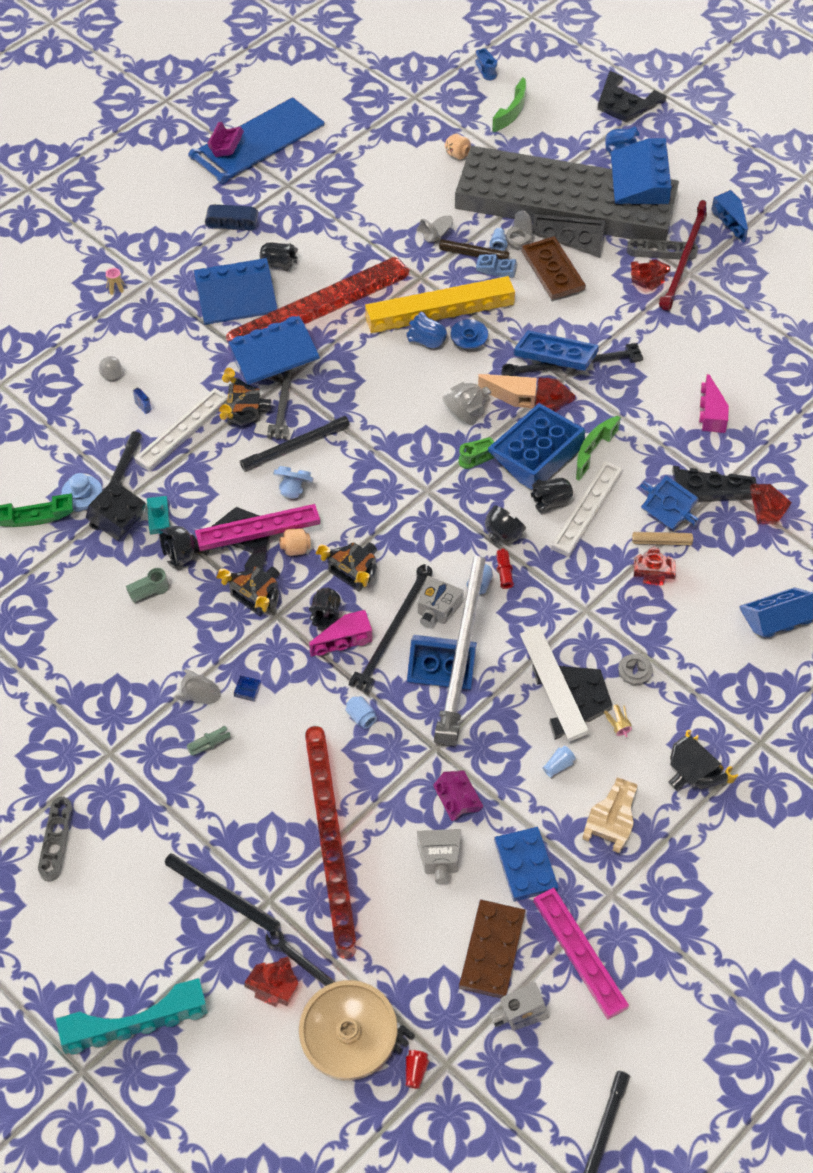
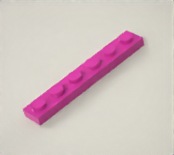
(257, 527)
(581, 953)

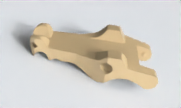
(613, 815)

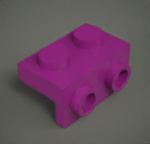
(224, 140)
(457, 794)

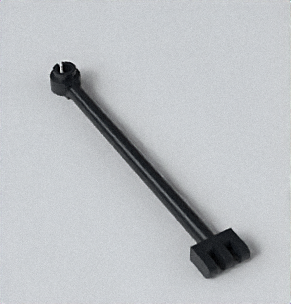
(631, 352)
(365, 678)
(323, 978)

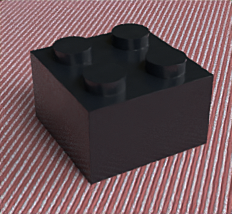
(115, 510)

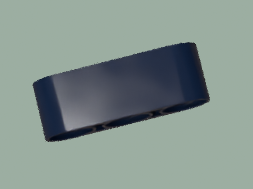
(231, 217)

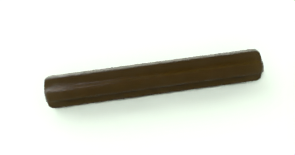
(472, 250)

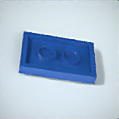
(525, 863)

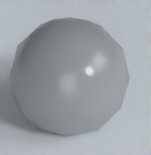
(110, 368)

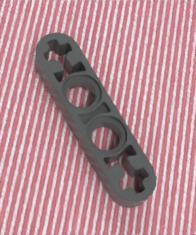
(662, 247)
(52, 838)

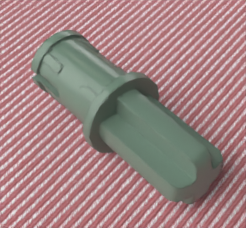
(208, 741)

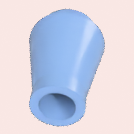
(498, 240)
(559, 761)

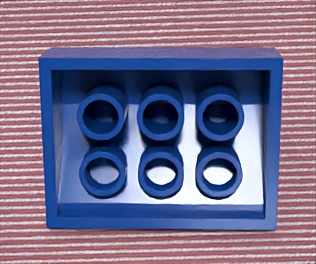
(641, 173)
(235, 291)
(273, 350)
(538, 445)

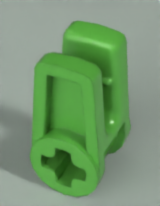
(476, 451)

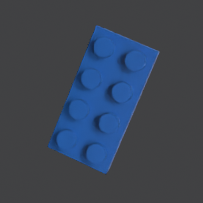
(556, 350)

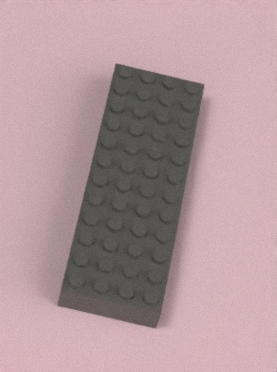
(513, 182)

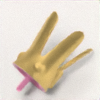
(113, 276)
(623, 725)

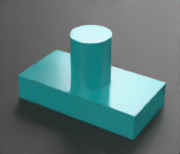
(157, 514)

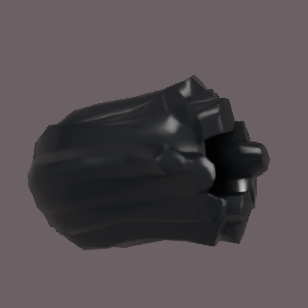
(279, 254)
(551, 494)
(325, 608)

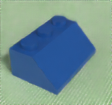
(779, 611)
(433, 660)

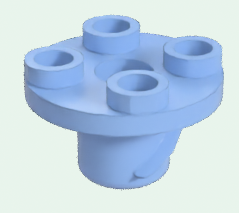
(292, 481)
(83, 489)

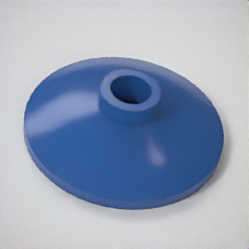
(469, 334)

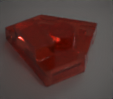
(649, 274)
(553, 393)
(768, 503)
(654, 567)
(273, 982)

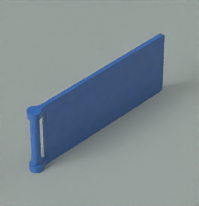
(261, 138)

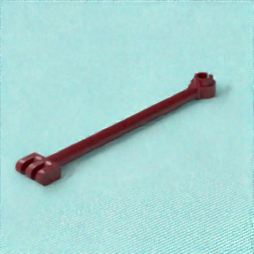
(667, 301)

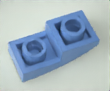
(492, 266)

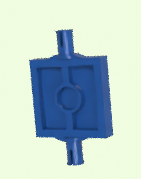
(669, 503)

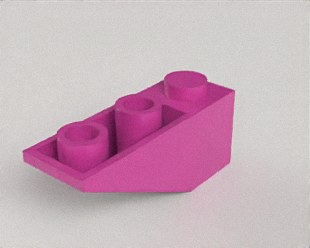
(715, 408)
(346, 632)

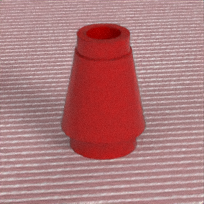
(416, 1067)

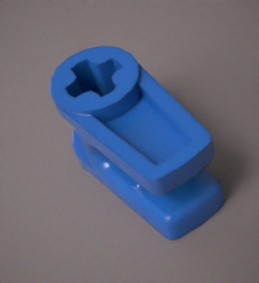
(486, 64)

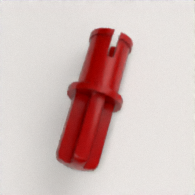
(504, 569)

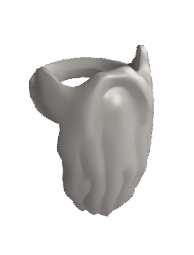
(522, 226)
(436, 229)
(198, 689)

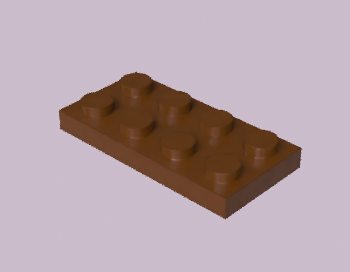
(553, 268)
(492, 949)

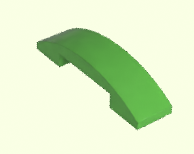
(506, 116)
(604, 431)

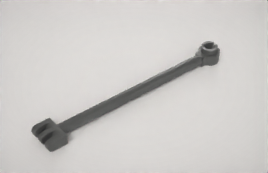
(279, 427)

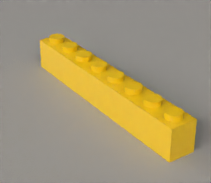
(440, 304)

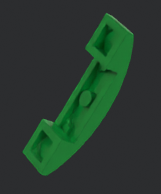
(36, 514)

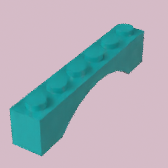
(84, 1031)

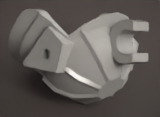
(467, 401)

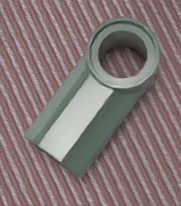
(148, 585)

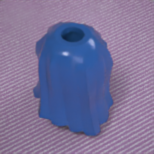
(620, 138)
(426, 331)

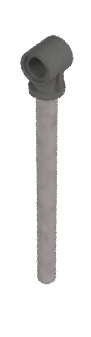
(447, 729)

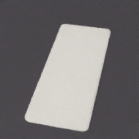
(262, 428)

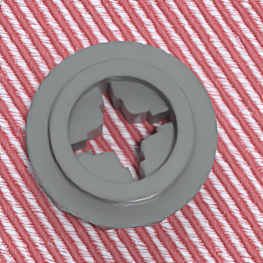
(628, 663)

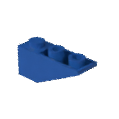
(730, 211)

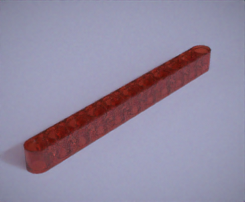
(331, 297)
(333, 847)

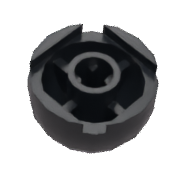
(502, 526)
(178, 545)

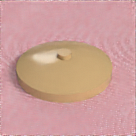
(348, 1030)

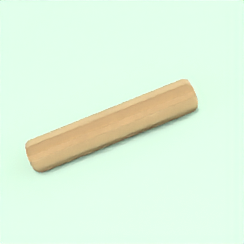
(662, 538)

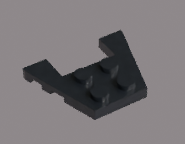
(623, 104)
(257, 546)
(588, 692)

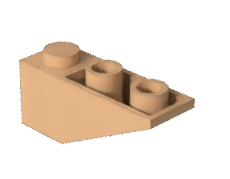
(510, 389)

